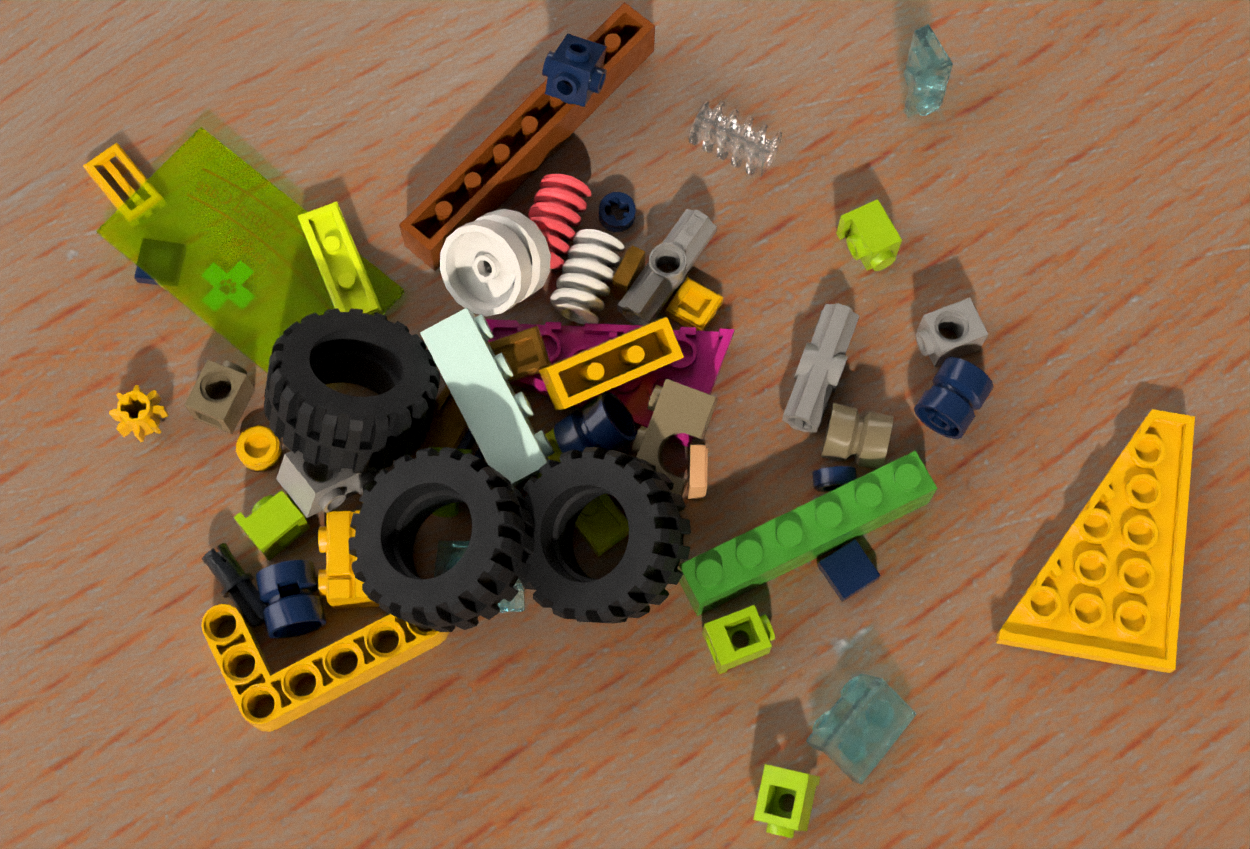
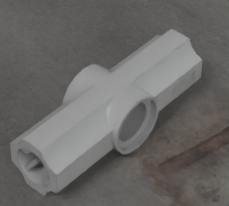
(680, 249)
(820, 368)

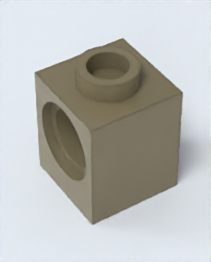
(224, 412)

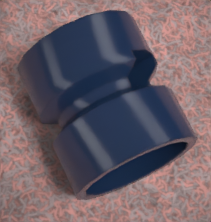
(955, 395)
(603, 424)
(289, 592)

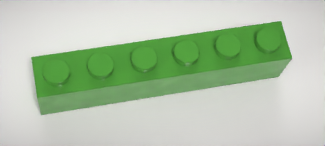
(806, 533)

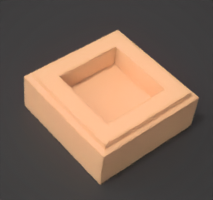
(697, 472)

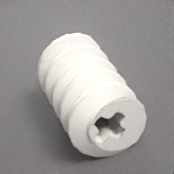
(584, 275)

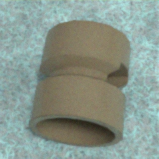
(857, 436)

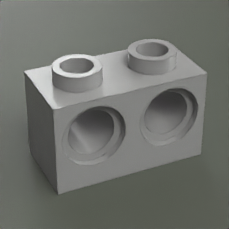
(320, 489)

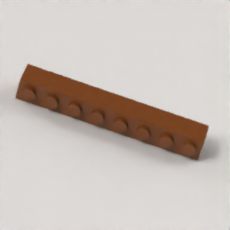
(522, 143)

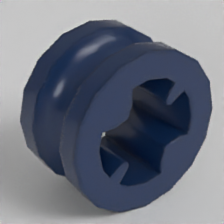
(624, 203)

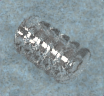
(734, 138)

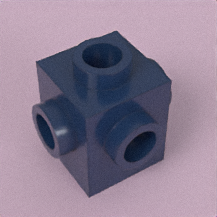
(575, 70)

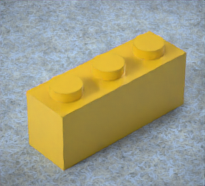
(611, 363)

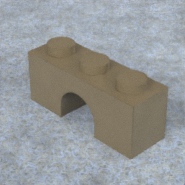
(675, 412)

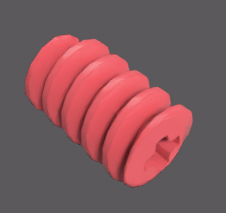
(556, 212)

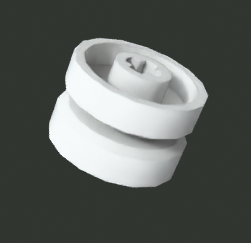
(495, 262)

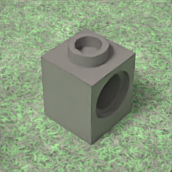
(962, 320)

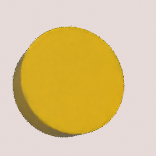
(258, 448)

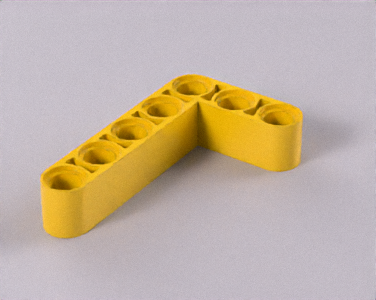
(321, 665)

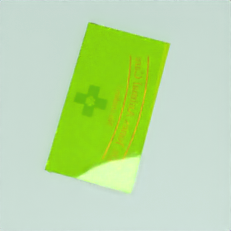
(227, 247)

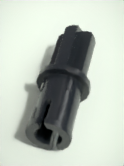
(236, 584)

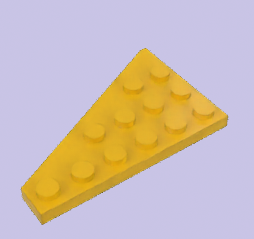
(1119, 567)

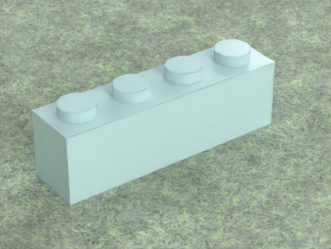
(485, 396)

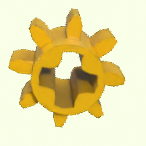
(148, 419)

